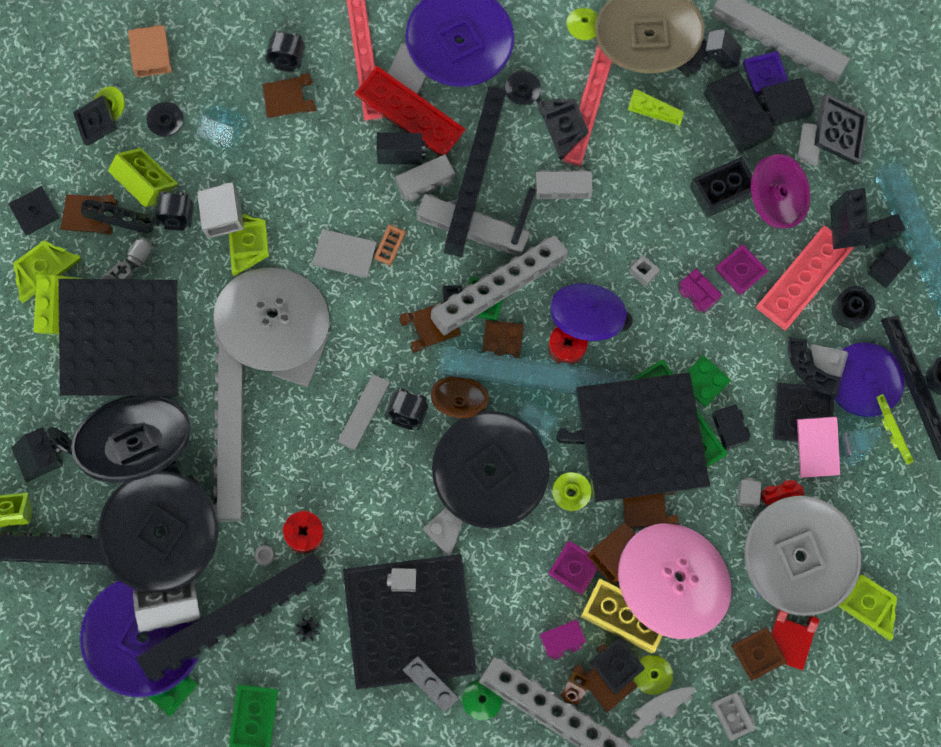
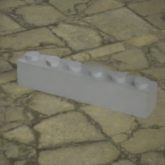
(482, 230)

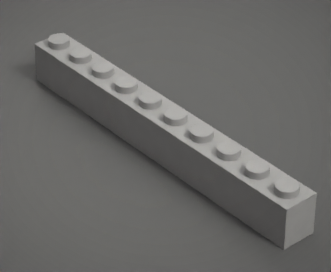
(229, 436)

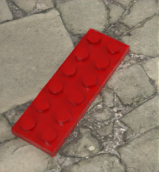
(409, 111)

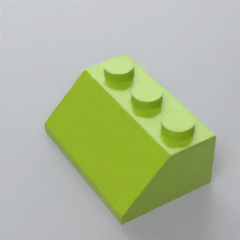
(141, 176)
(47, 304)
(15, 509)

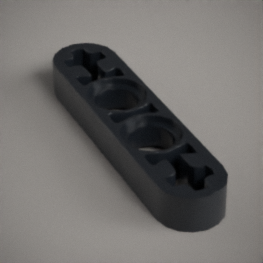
(118, 214)

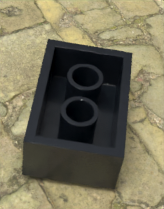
(722, 187)

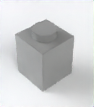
(749, 493)
(402, 580)

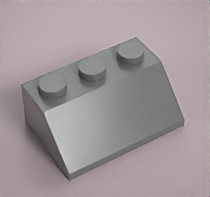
(166, 608)

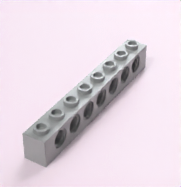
(448, 322)
(543, 713)

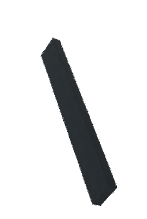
(914, 380)

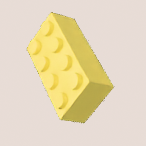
(610, 612)

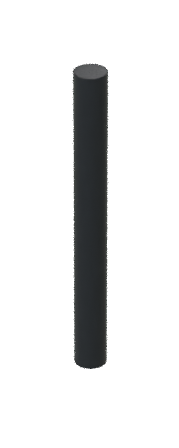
(523, 215)

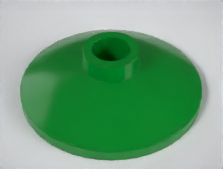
(479, 710)

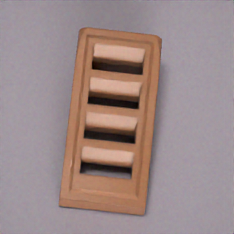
(393, 229)

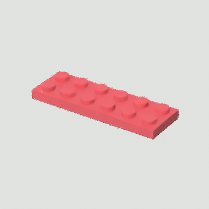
(802, 279)

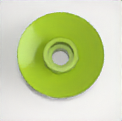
(579, 29)
(114, 97)
(574, 482)
(661, 683)

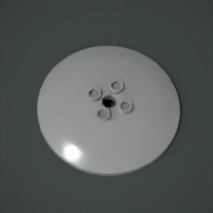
(266, 341)
(829, 552)

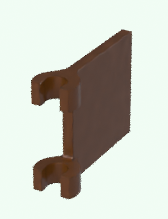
(287, 97)
(75, 221)
(426, 329)
(647, 511)
(600, 690)

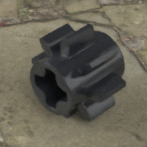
(310, 634)

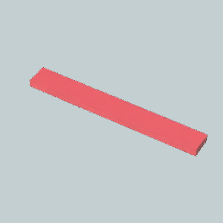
(362, 48)
(590, 103)

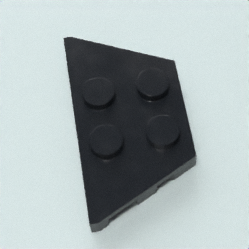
(563, 123)

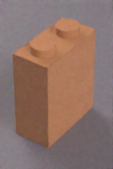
(149, 51)

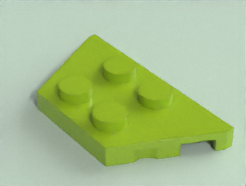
(248, 245)
(41, 260)
(890, 424)
(872, 606)

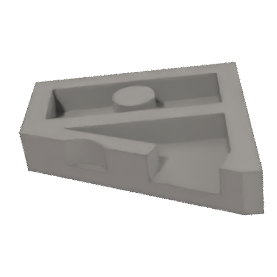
(829, 359)
(444, 530)

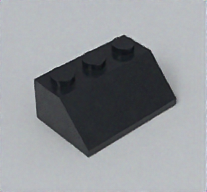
(850, 220)

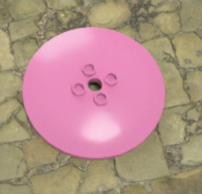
(662, 601)

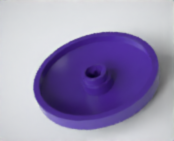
(588, 312)
(867, 374)

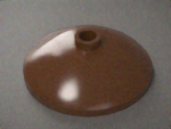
(459, 397)

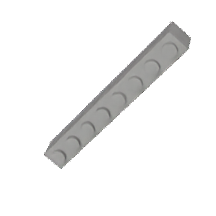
(781, 37)

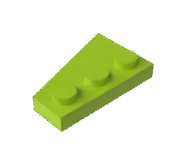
(654, 108)

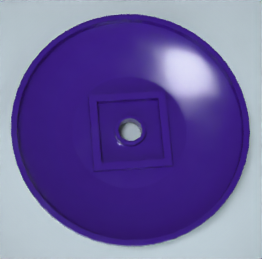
(481, 25)
(111, 645)

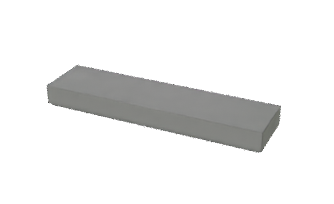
(363, 412)

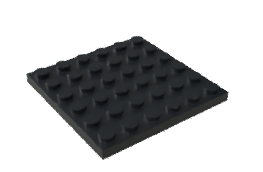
(118, 337)
(642, 437)
(396, 625)

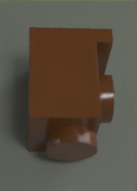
(572, 691)

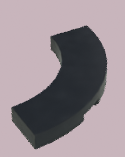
(808, 372)

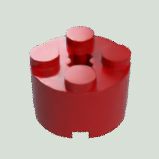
(566, 354)
(306, 521)

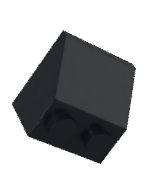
(36, 454)

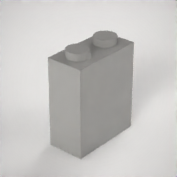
(220, 210)

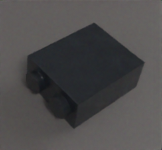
(786, 101)
(400, 148)

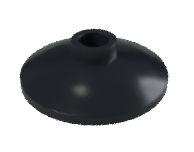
(525, 81)
(161, 112)
(60, 440)

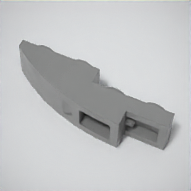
(665, 704)

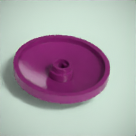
(780, 191)

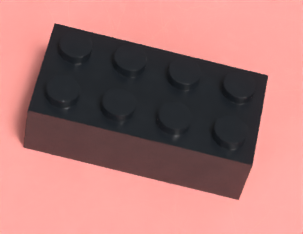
(739, 111)

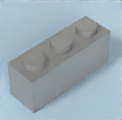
(425, 178)
(563, 184)

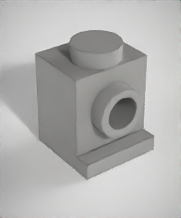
(650, 269)

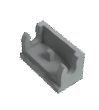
(808, 151)

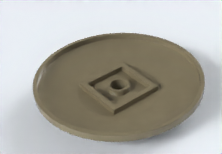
(675, 30)

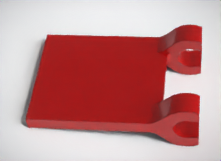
(794, 639)

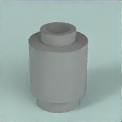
(139, 252)

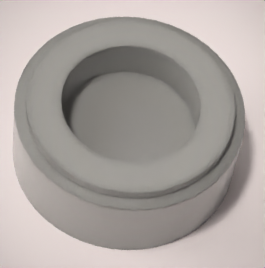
(264, 555)

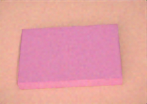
(818, 447)

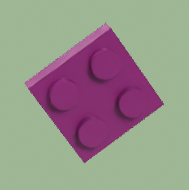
(741, 270)
(573, 568)

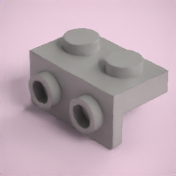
(733, 716)

